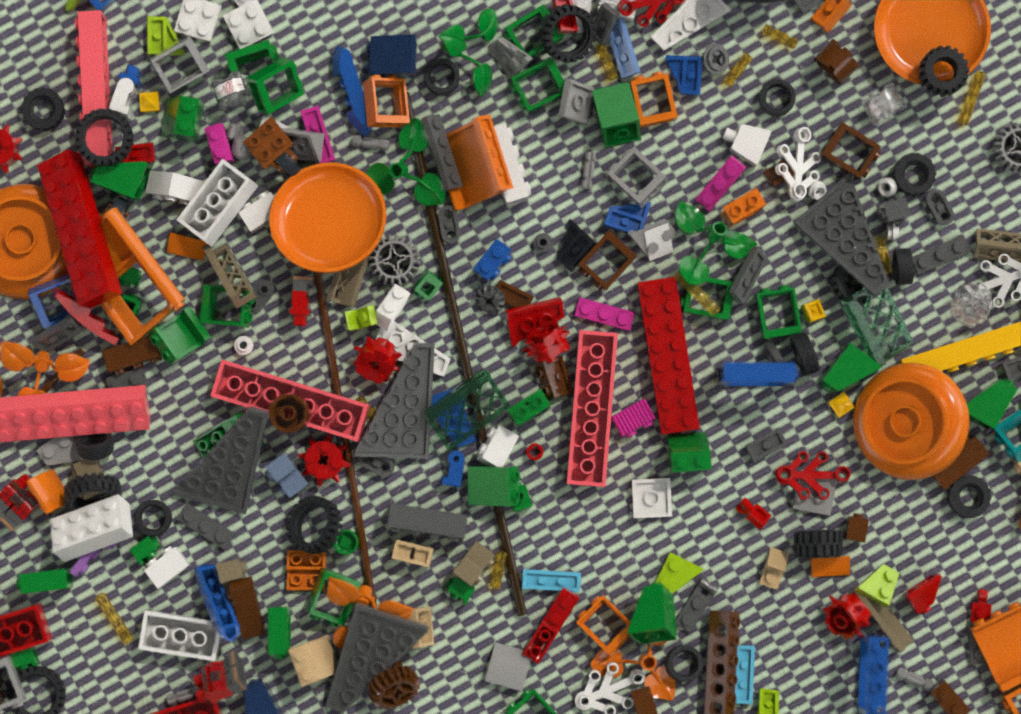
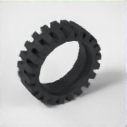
(586, 41)
(92, 117)
(89, 484)
(298, 516)
(52, 676)

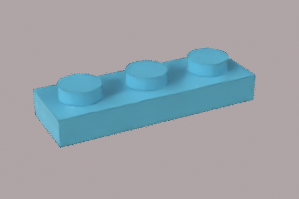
(551, 580)
(745, 674)

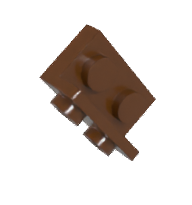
(554, 378)

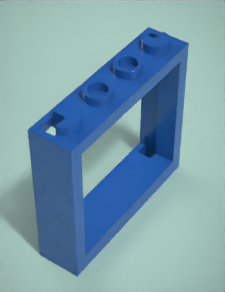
(757, 374)
(872, 674)

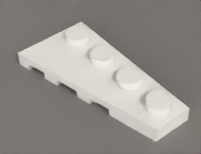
(687, 20)
(403, 342)

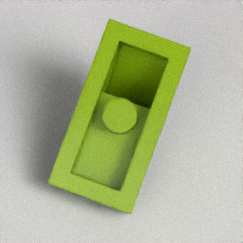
(361, 318)
(768, 701)

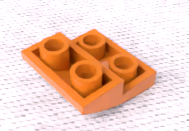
(47, 490)
(304, 570)

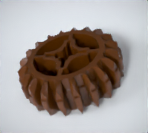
(394, 687)

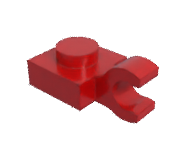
(755, 514)
(980, 608)

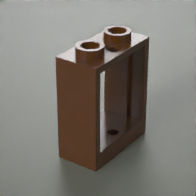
(826, 154)
(620, 247)

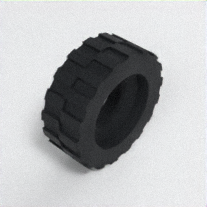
(36, 96)
(928, 170)
(804, 353)
(983, 493)

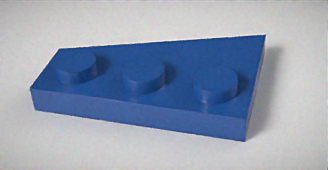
(453, 423)

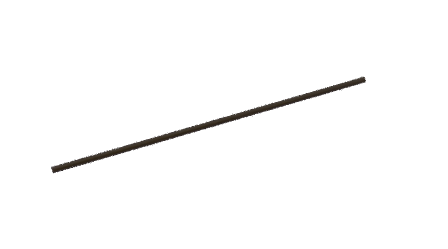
(467, 371)

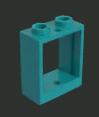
(1000, 437)

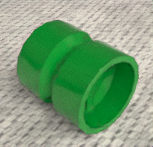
(347, 542)

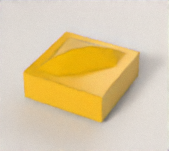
(149, 102)
(813, 311)
(841, 404)

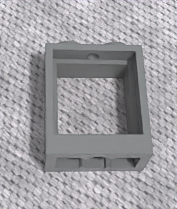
(187, 79)
(650, 190)
(7, 661)

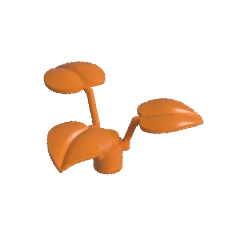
(16, 356)
(342, 593)
(660, 683)

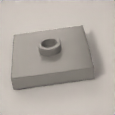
(576, 102)
(814, 504)

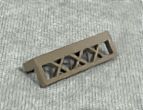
(994, 247)
(223, 276)
(348, 285)
(887, 622)

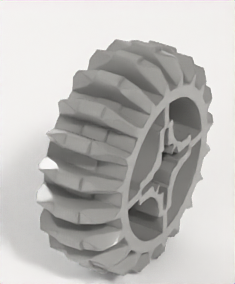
(1003, 155)
(403, 258)

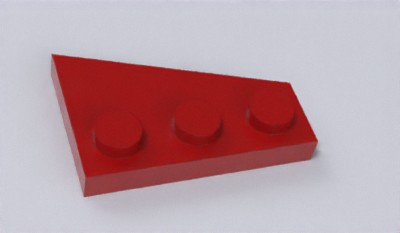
(529, 317)

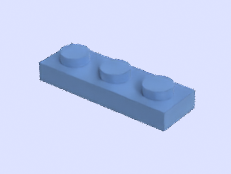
(623, 50)

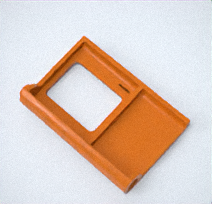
(126, 251)

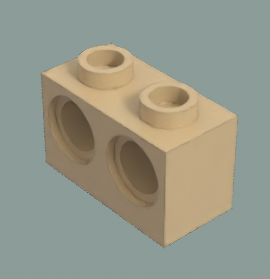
(412, 553)

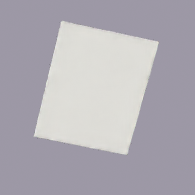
(655, 235)

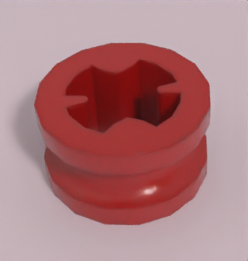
(530, 447)

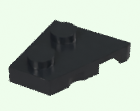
(574, 246)

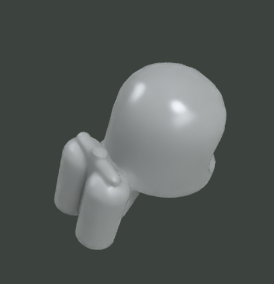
(235, 135)

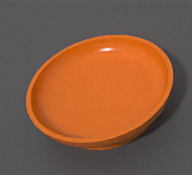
(914, 27)
(328, 217)
(27, 241)
(911, 421)

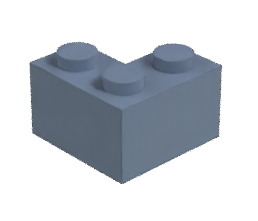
(287, 475)

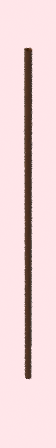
(347, 452)

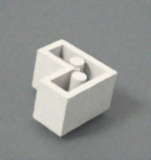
(172, 186)

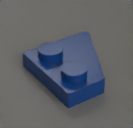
(687, 73)
(627, 217)

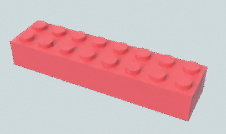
(94, 79)
(259, 389)
(592, 408)
(74, 413)

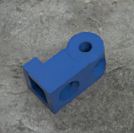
(456, 461)

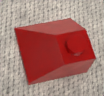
(923, 594)

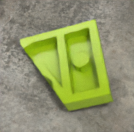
(161, 36)
(677, 572)
(880, 585)

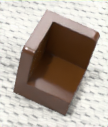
(775, 179)

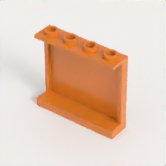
(478, 163)
(1001, 645)

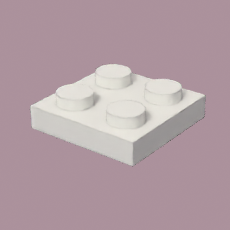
(198, 19)
(248, 24)
(651, 498)

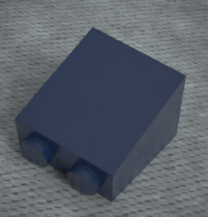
(392, 56)
(260, 698)

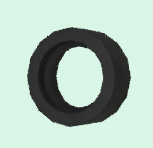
(427, 76)
(777, 83)
(903, 266)
(94, 452)
(153, 503)
(669, 663)

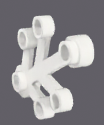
(797, 165)
(1005, 278)
(606, 690)

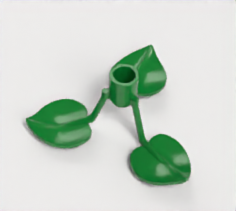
(454, 44)
(429, 189)
(735, 243)

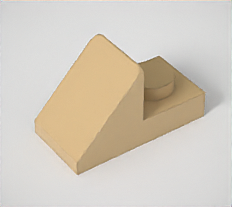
(774, 568)

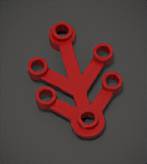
(654, 5)
(808, 475)

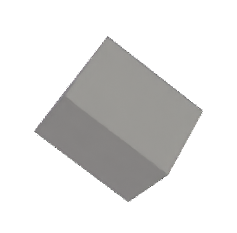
(307, 144)

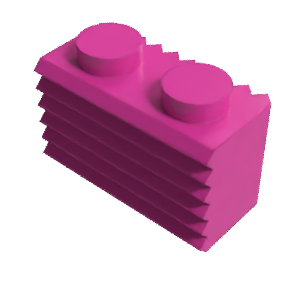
(219, 143)
(632, 418)

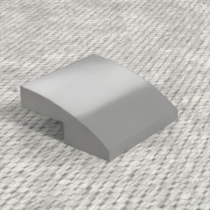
(508, 667)

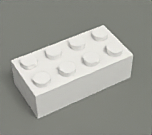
(521, 189)
(217, 202)
(91, 528)
(179, 635)

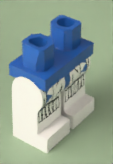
(126, 91)

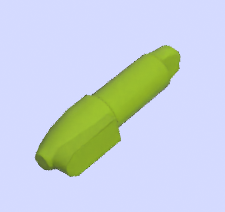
(71, 4)

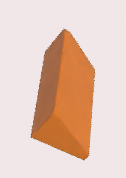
(830, 13)
(186, 246)
(830, 566)

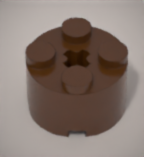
(836, 61)
(278, 413)

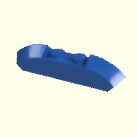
(343, 66)
(217, 601)

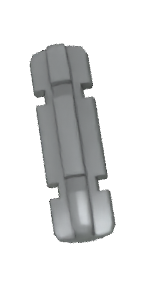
(370, 142)
(588, 170)
(914, 679)
(182, 695)

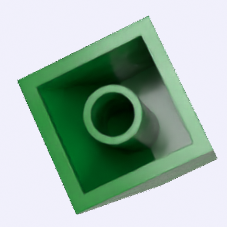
(616, 115)
(182, 118)
(123, 179)
(847, 369)
(990, 403)
(689, 452)
(654, 616)

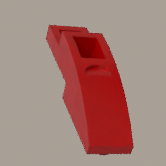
(551, 625)

